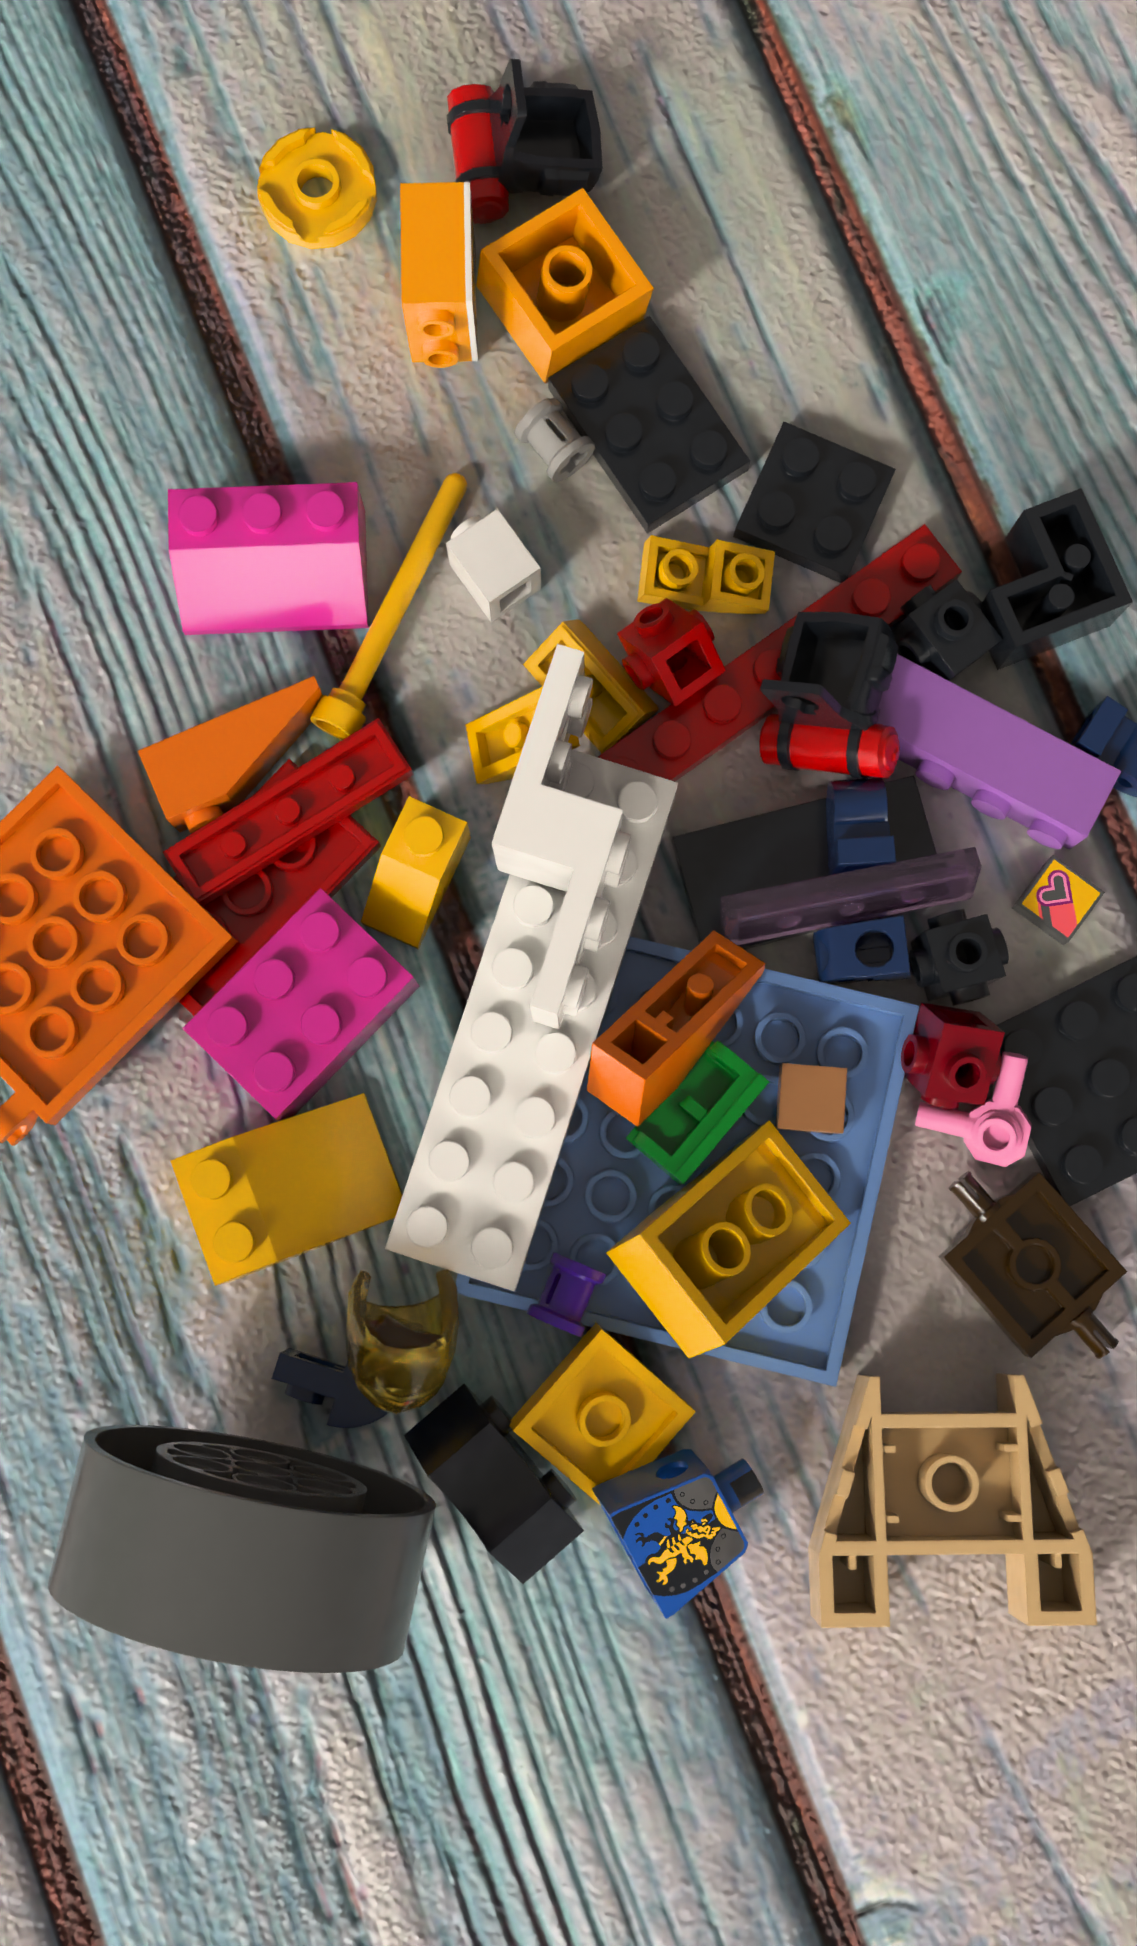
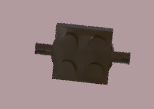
(1033, 1264)

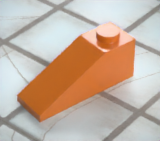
(225, 758)
(670, 1028)

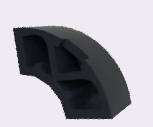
(494, 1482)

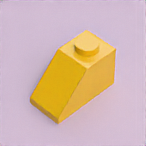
(415, 871)

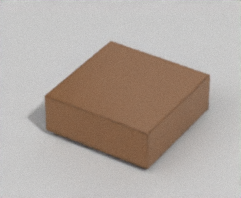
(811, 1098)

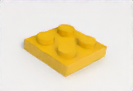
(600, 1413)

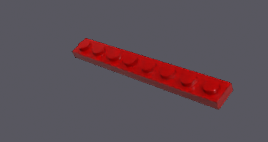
(733, 703)

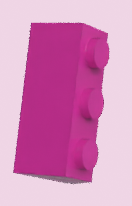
(269, 558)

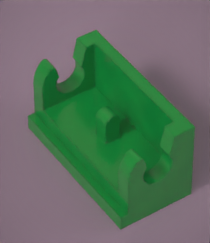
(698, 1112)

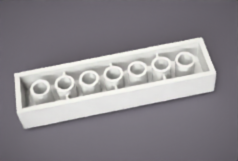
(514, 1079)

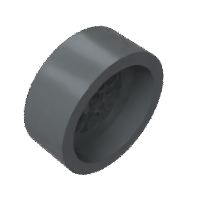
(241, 1549)

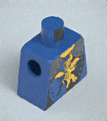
(679, 1522)

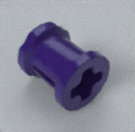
(566, 1294)

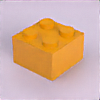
(563, 284)

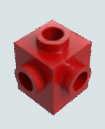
(670, 651)

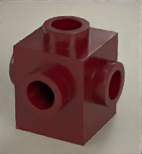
(952, 1055)

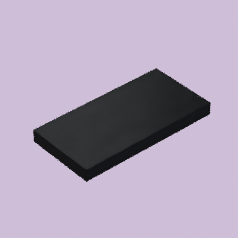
(781, 850)

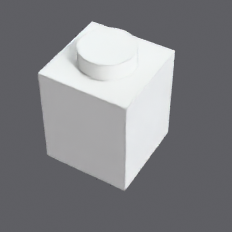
(493, 564)

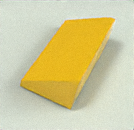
(617, 702)

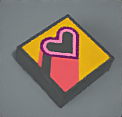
(1058, 900)

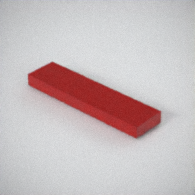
(288, 813)

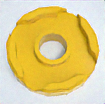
(323, 219)

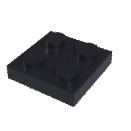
(814, 502)

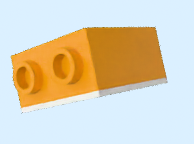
(439, 272)

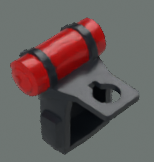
(523, 140)
(831, 696)

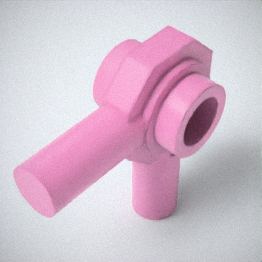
(991, 1131)

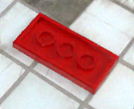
(273, 895)

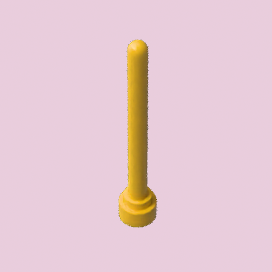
(342, 709)

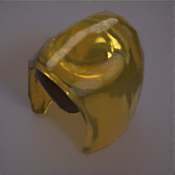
(401, 1351)

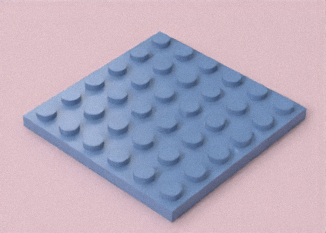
(610, 1186)

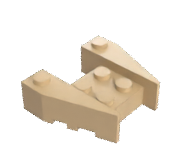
(947, 1490)

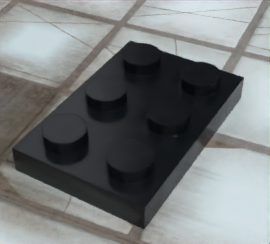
(649, 424)

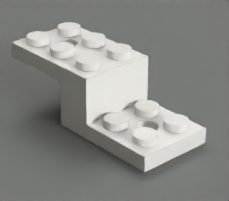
(561, 837)

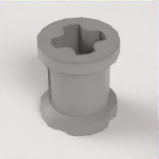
(554, 439)

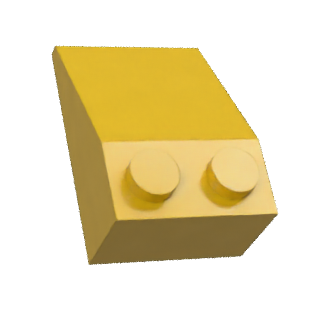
(288, 1188)
(729, 1241)

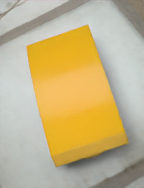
(704, 578)

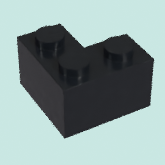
(1065, 584)

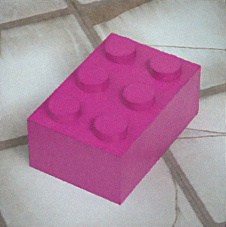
(301, 1006)

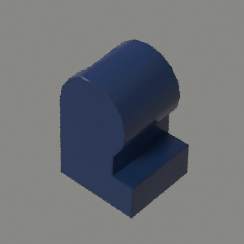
(1112, 739)
(858, 825)
(862, 952)

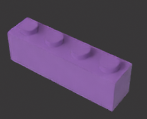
(994, 757)

